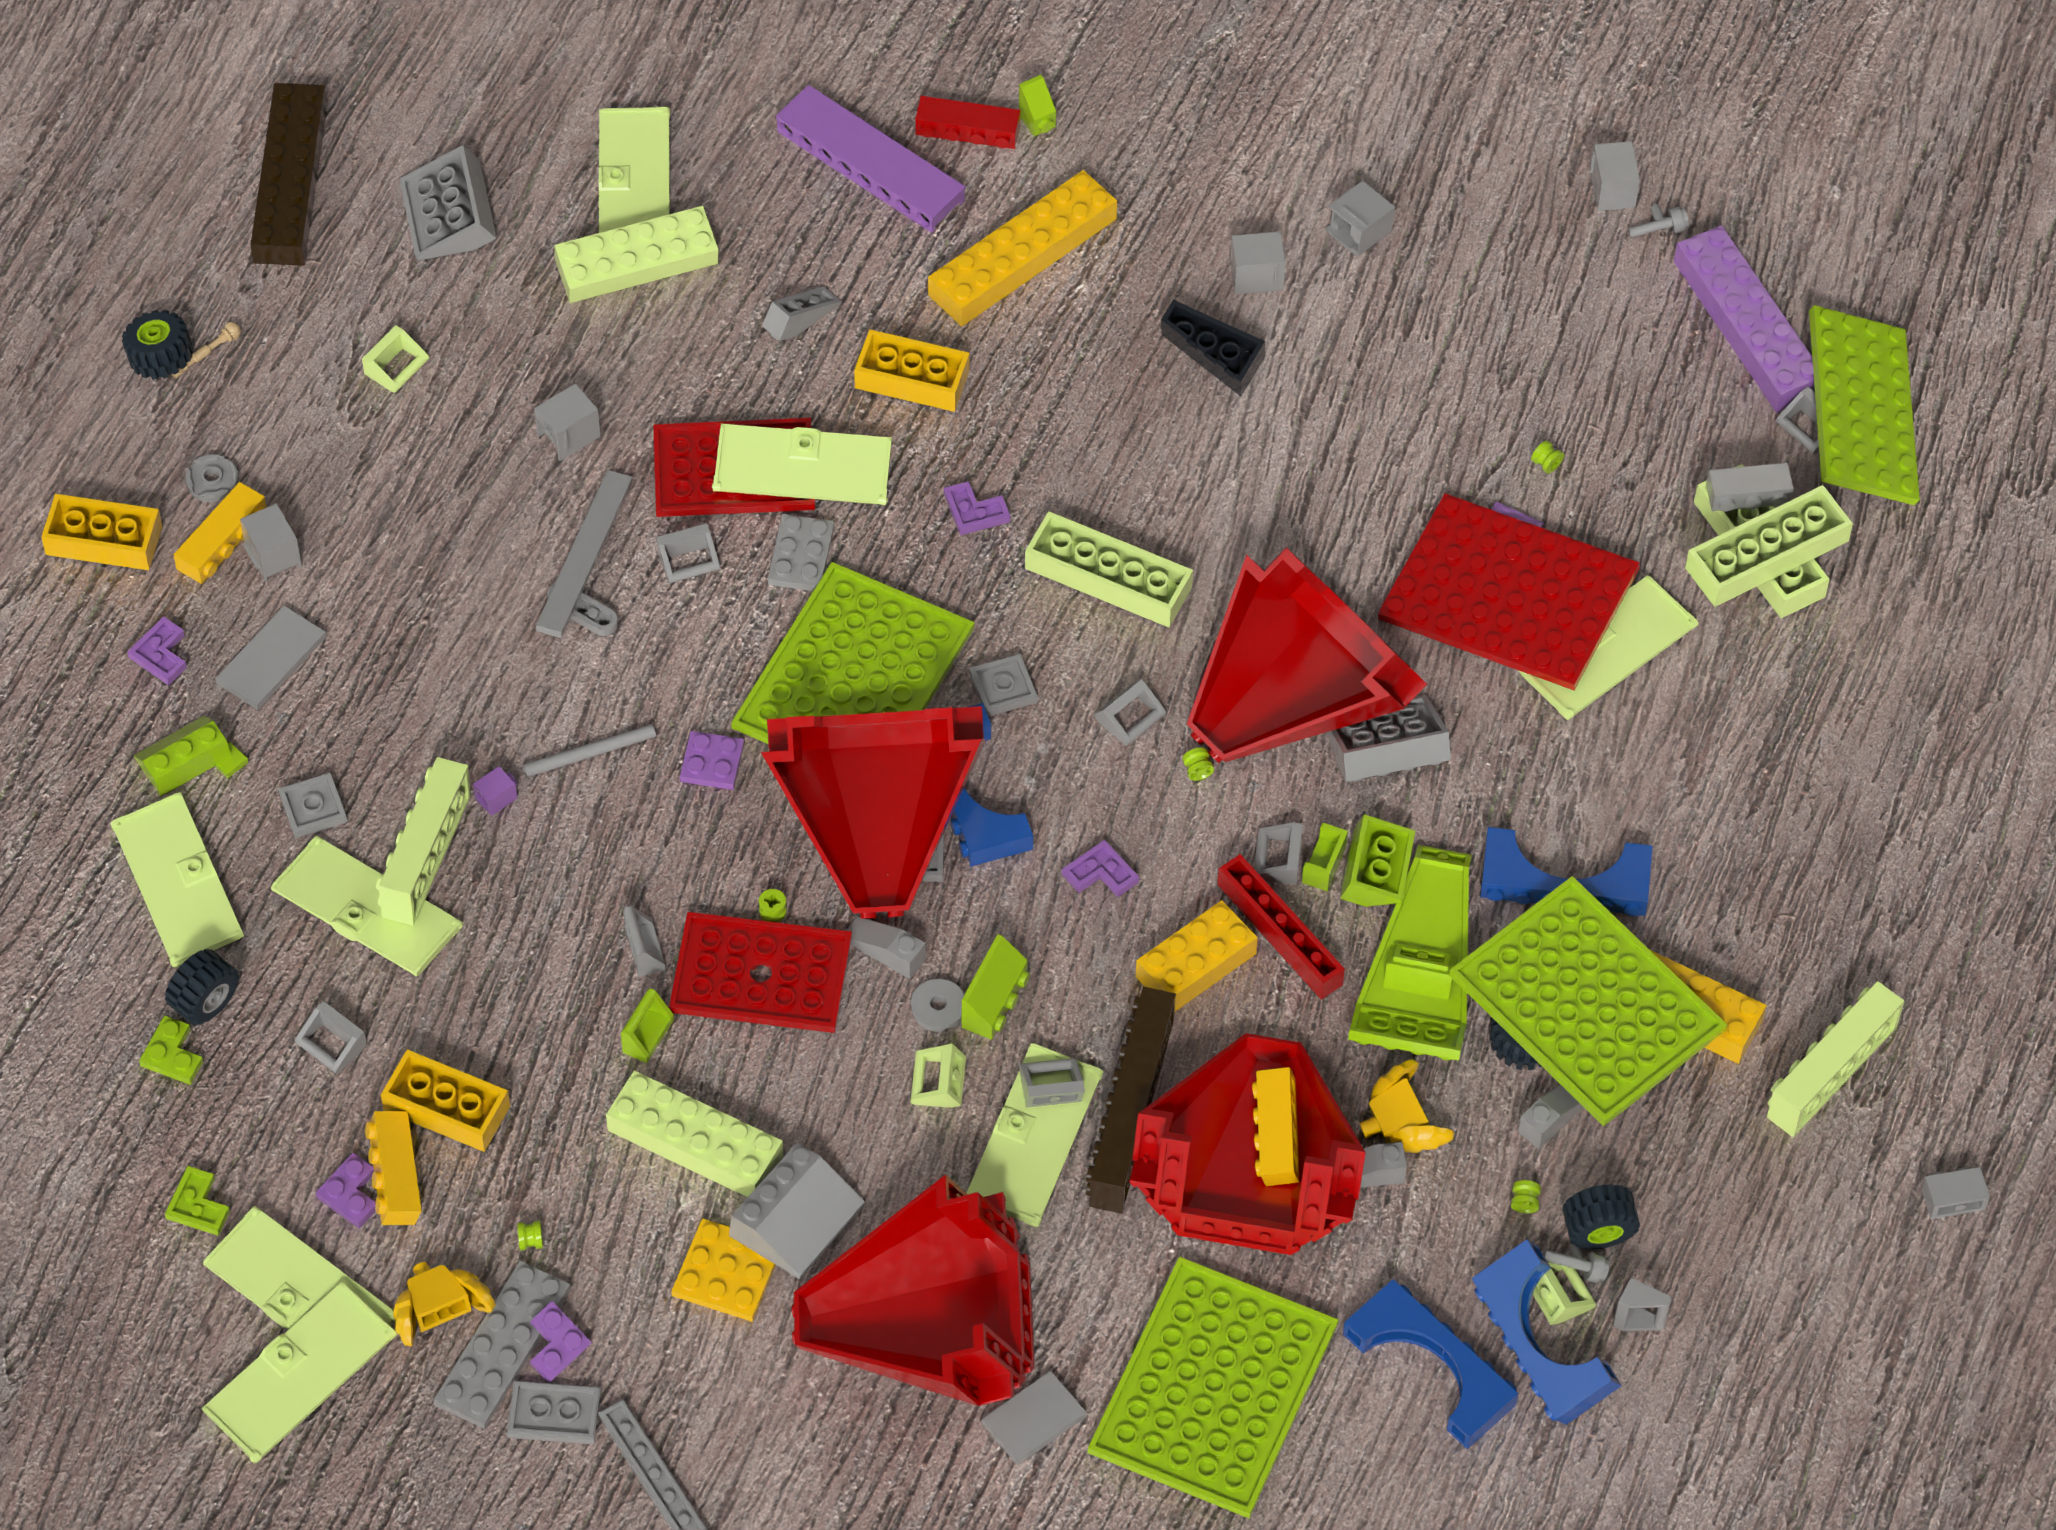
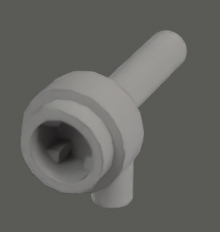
(1677, 220)
(1594, 1268)

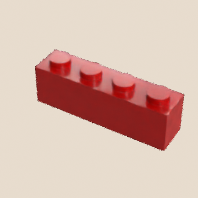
(967, 122)

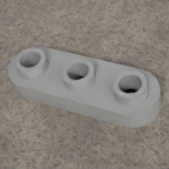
(595, 615)

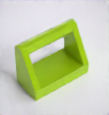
(646, 1027)

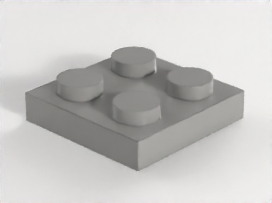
(1003, 685)
(312, 805)

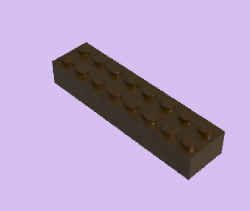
(289, 174)
(1132, 1092)

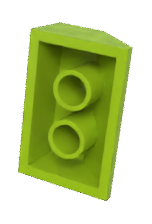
(183, 755)
(1377, 863)
(994, 989)

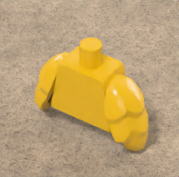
(1399, 1114)
(436, 1298)

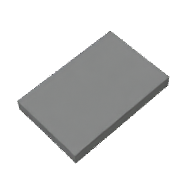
(554, 1412)
(1034, 1418)

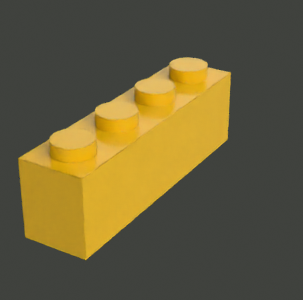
(217, 534)
(1276, 1126)
(393, 1168)

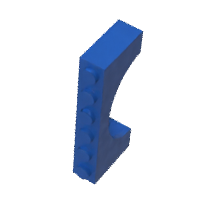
(985, 833)
(1513, 878)
(1508, 1292)
(1398, 1317)

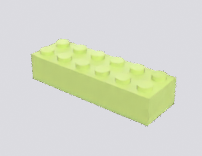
(636, 254)
(1768, 545)
(1108, 569)
(1785, 592)
(424, 841)
(1834, 1058)
(693, 1134)

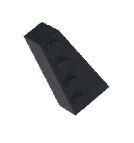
(1214, 345)

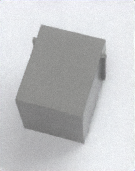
(1614, 175)
(1360, 218)
(1257, 262)
(568, 421)
(270, 541)

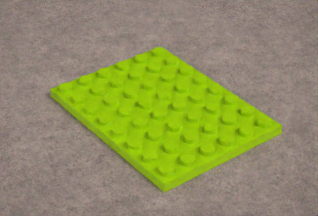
(855, 653)
(1588, 1000)
(1213, 1387)

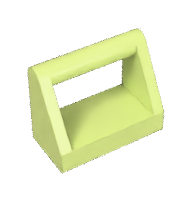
(385, 351)
(950, 1078)
(1554, 1300)

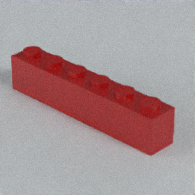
(1281, 926)

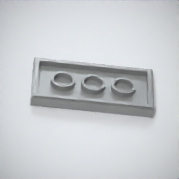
(270, 657)

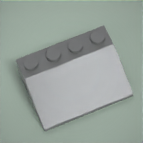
(448, 206)
(1392, 742)
(795, 1211)

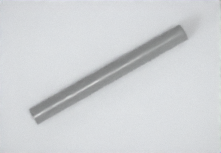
(589, 750)

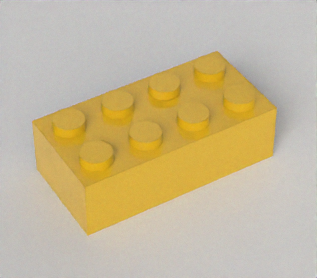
(912, 370)
(102, 531)
(1198, 954)
(446, 1100)

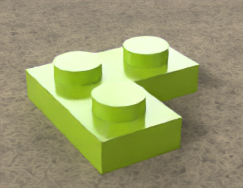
(165, 1052)
(191, 1206)

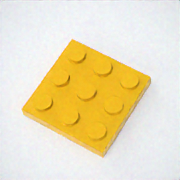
(723, 1273)

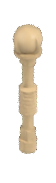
(230, 332)

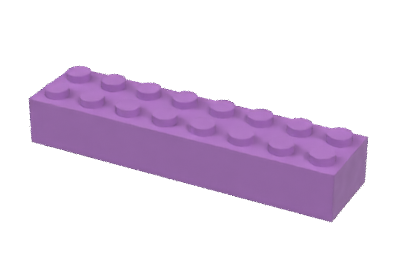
(1746, 315)

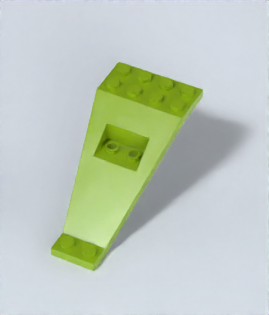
(1408, 990)

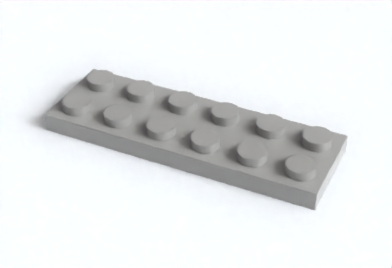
(500, 1346)

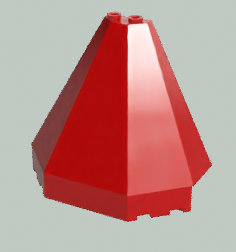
(1292, 665)
(876, 793)
(1200, 1154)
(929, 1299)

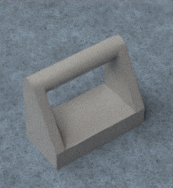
(1806, 403)
(685, 542)
(1137, 689)
(1285, 832)
(643, 942)
(341, 1027)
(1051, 1093)
(1630, 1313)

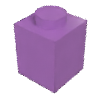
(495, 790)

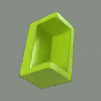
(1325, 857)

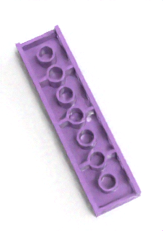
(869, 155)

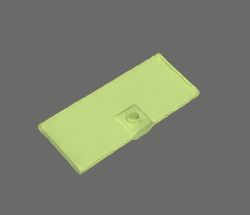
(633, 165)
(802, 464)
(1639, 631)
(177, 879)
(346, 897)
(1032, 1141)
(280, 1271)
(298, 1372)

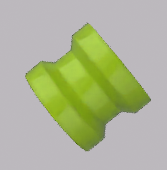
(1547, 457)
(1198, 764)
(777, 910)
(1525, 1196)
(530, 1235)

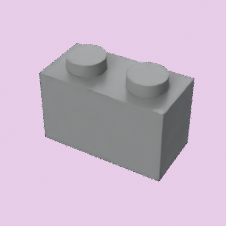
(1955, 1192)

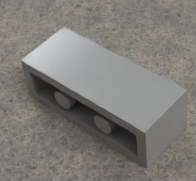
(1749, 487)

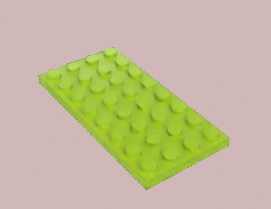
(1863, 405)

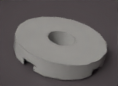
(211, 490)
(934, 991)

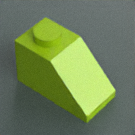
(1036, 106)

